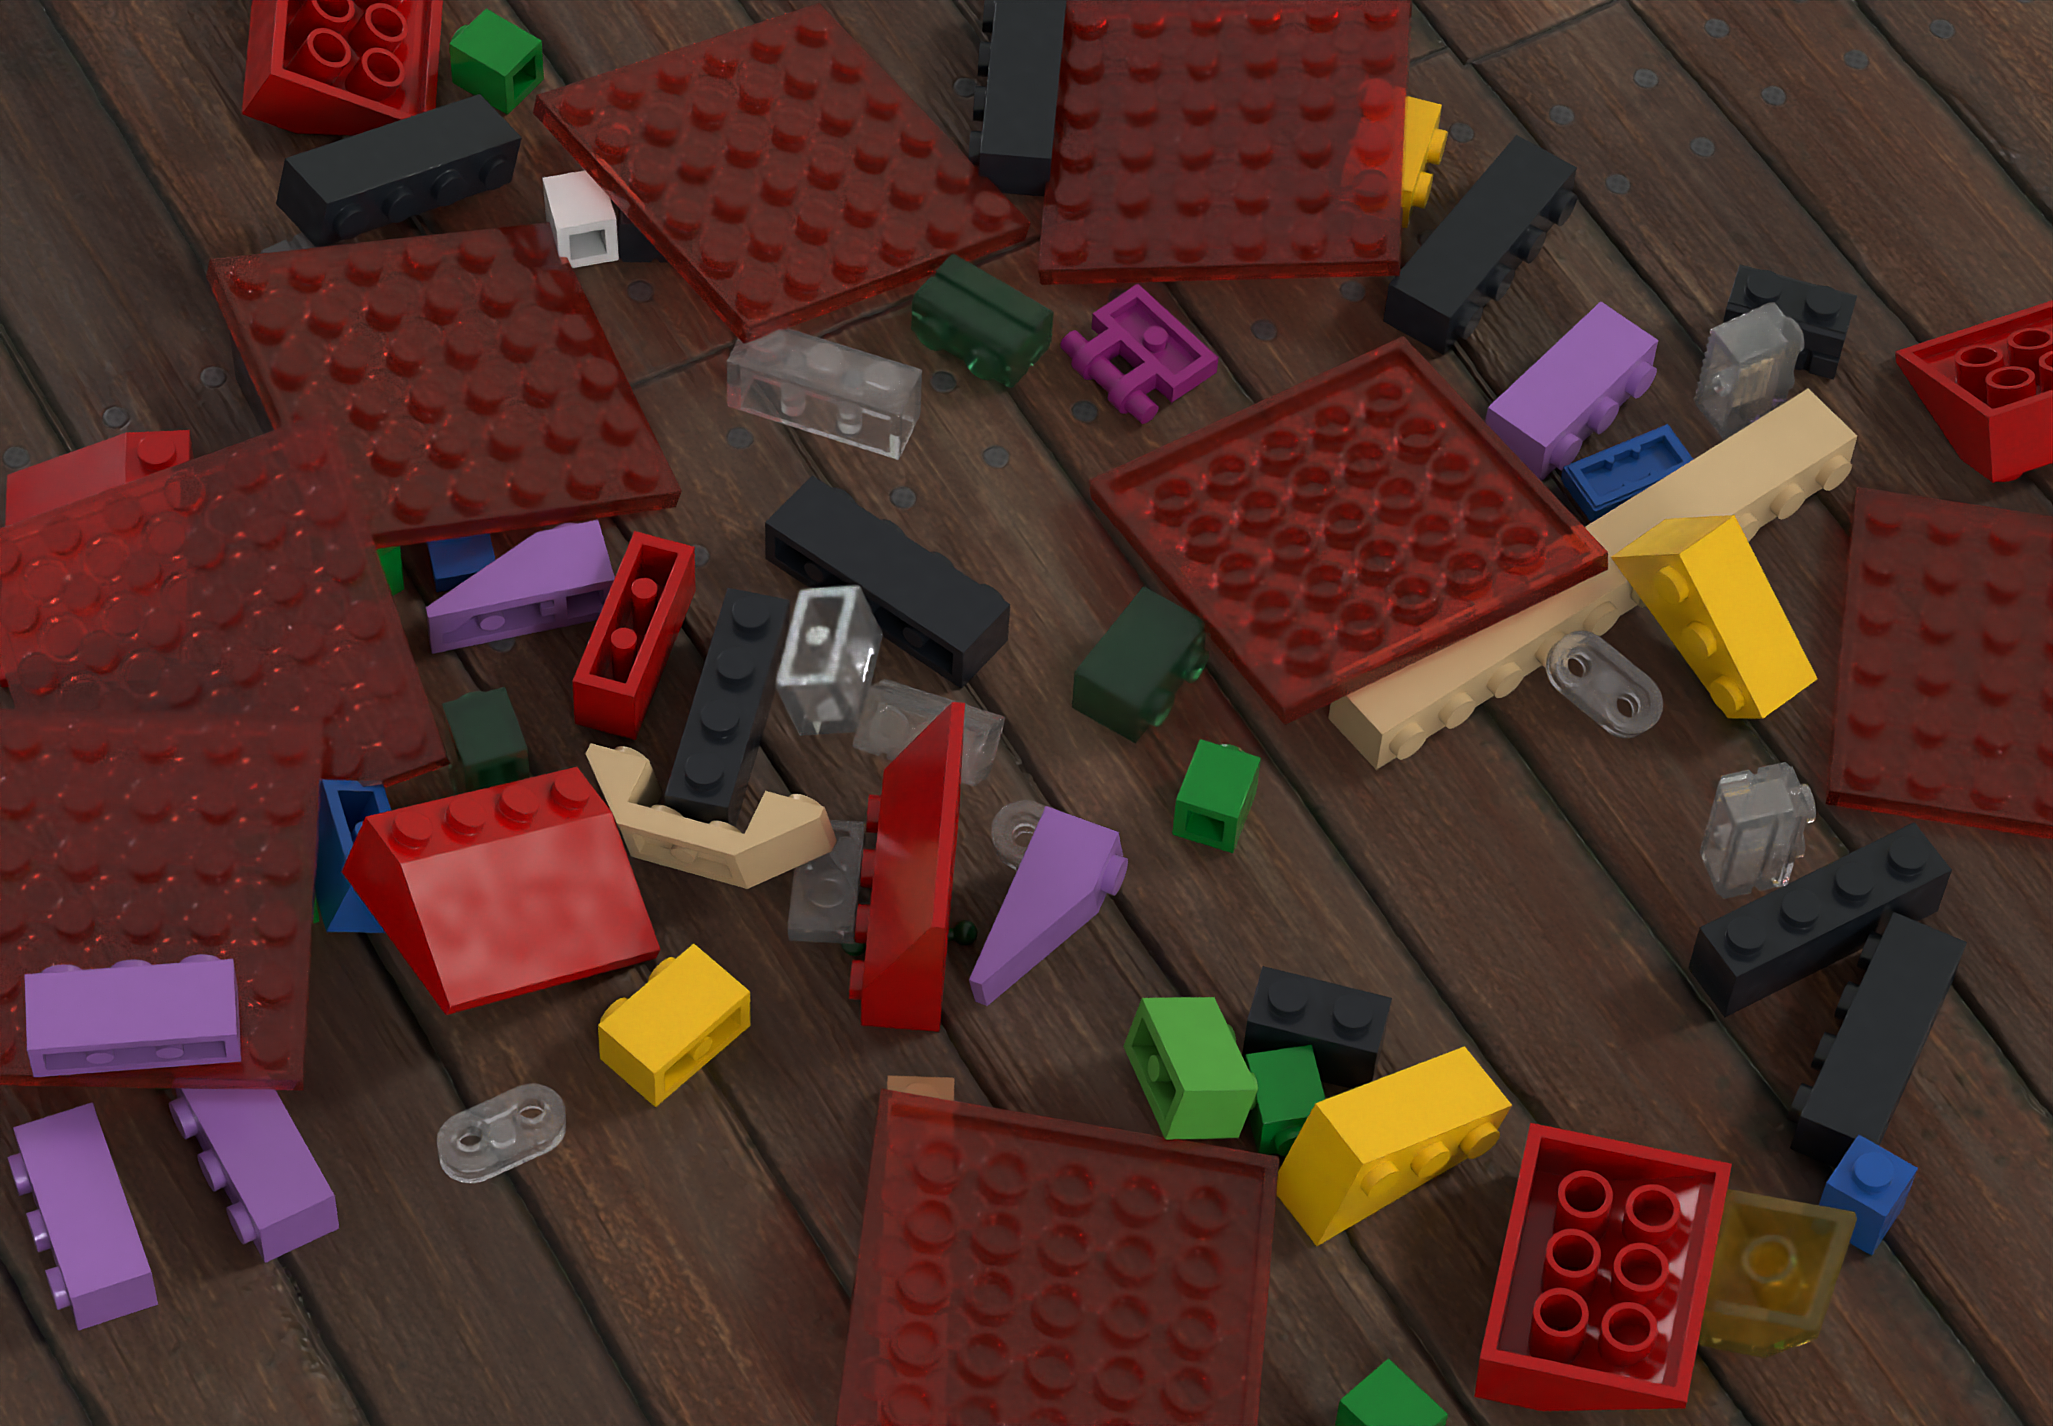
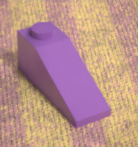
(535, 587)
(1050, 898)

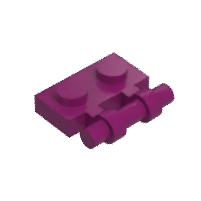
(1151, 342)

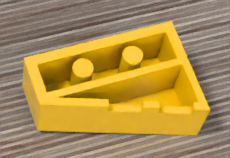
(1718, 612)
(1388, 1140)

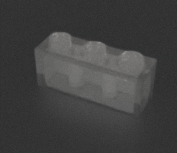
(826, 390)

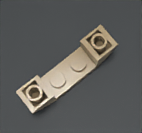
(778, 839)

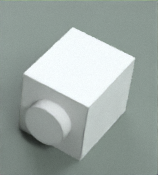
(580, 219)

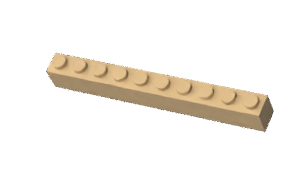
(1751, 475)

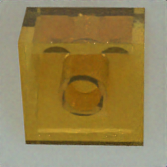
(1772, 1273)

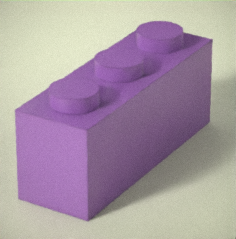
(1574, 390)
(132, 1016)
(261, 1165)
(81, 1217)

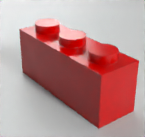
(634, 635)

